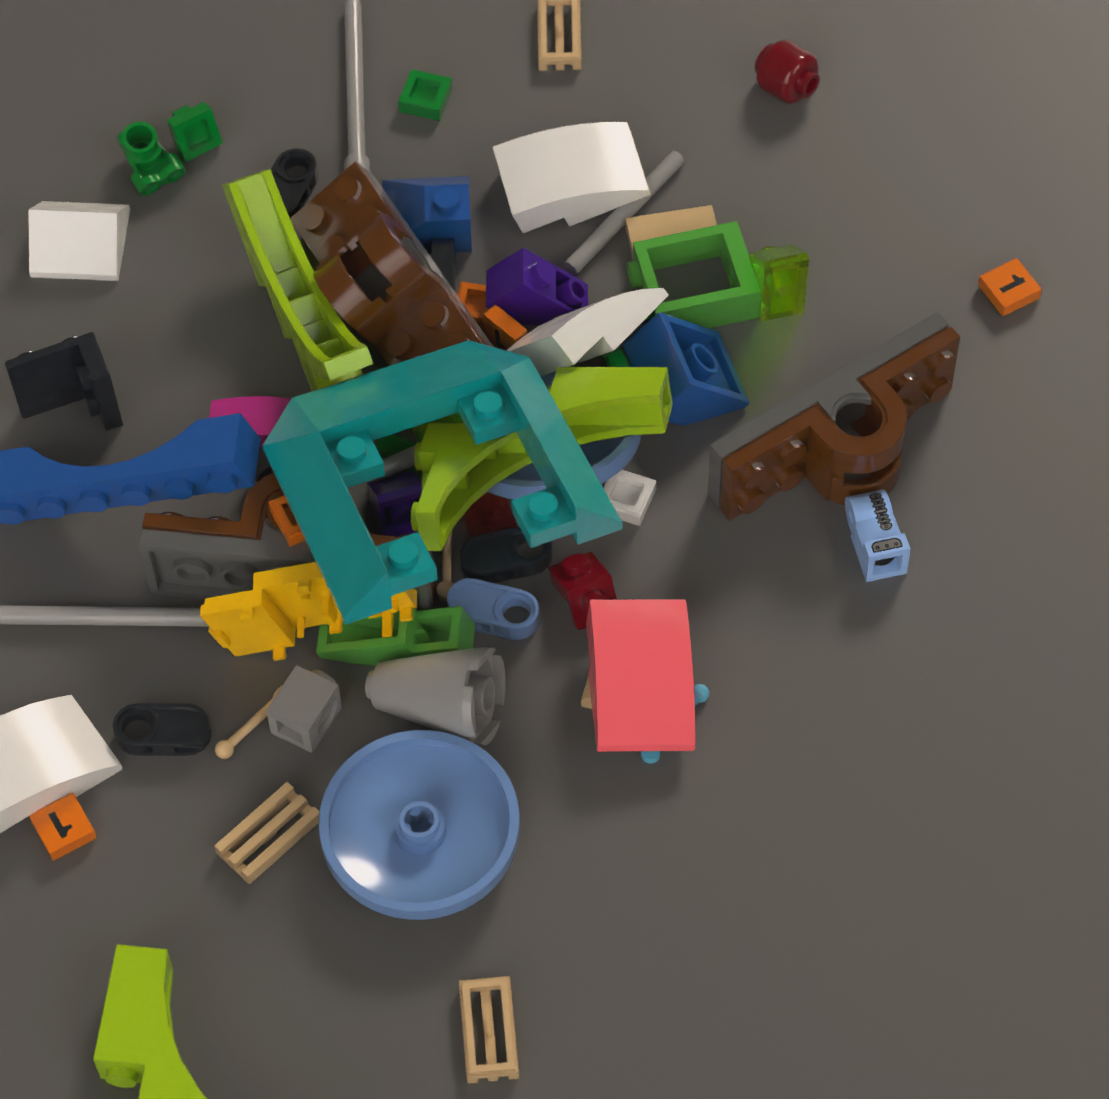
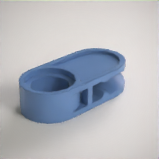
(487, 603)

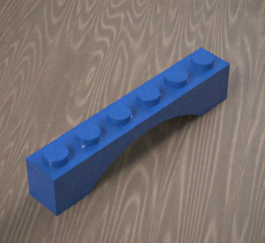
(203, 459)

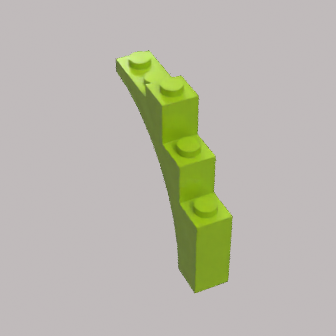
(280, 264)
(593, 402)
(137, 1028)

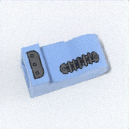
(876, 535)

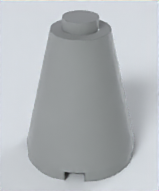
(443, 691)

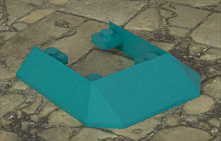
(328, 446)

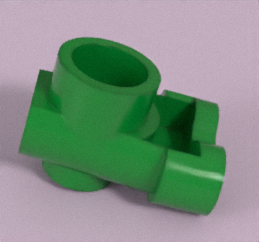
(148, 158)

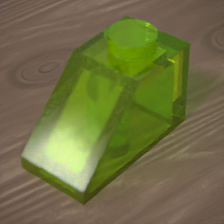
(782, 280)

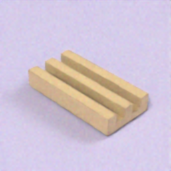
(560, 57)
(258, 818)
(492, 1069)

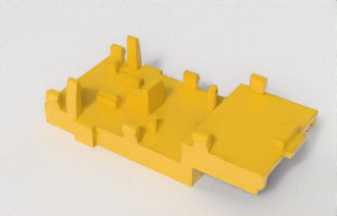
(279, 605)

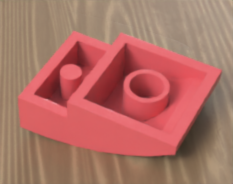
(641, 675)

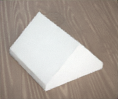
(77, 240)

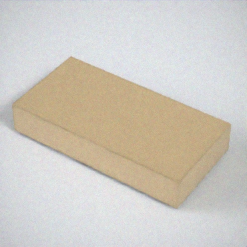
(668, 223)

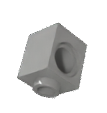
(304, 708)

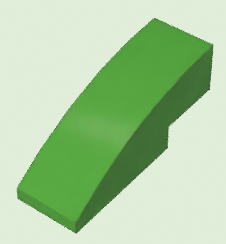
(426, 634)

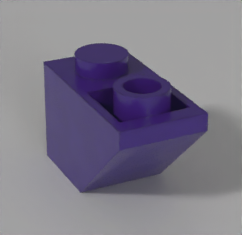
(533, 289)
(392, 502)

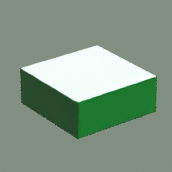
(425, 95)

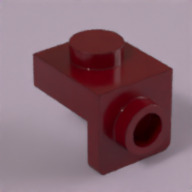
(580, 580)

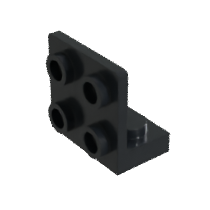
(63, 376)

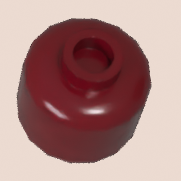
(787, 71)

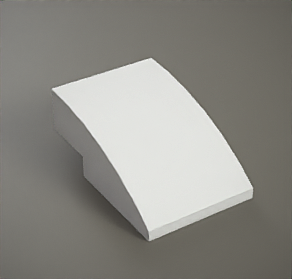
(570, 173)
(588, 330)
(48, 755)

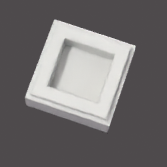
(630, 495)

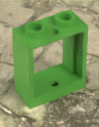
(708, 309)

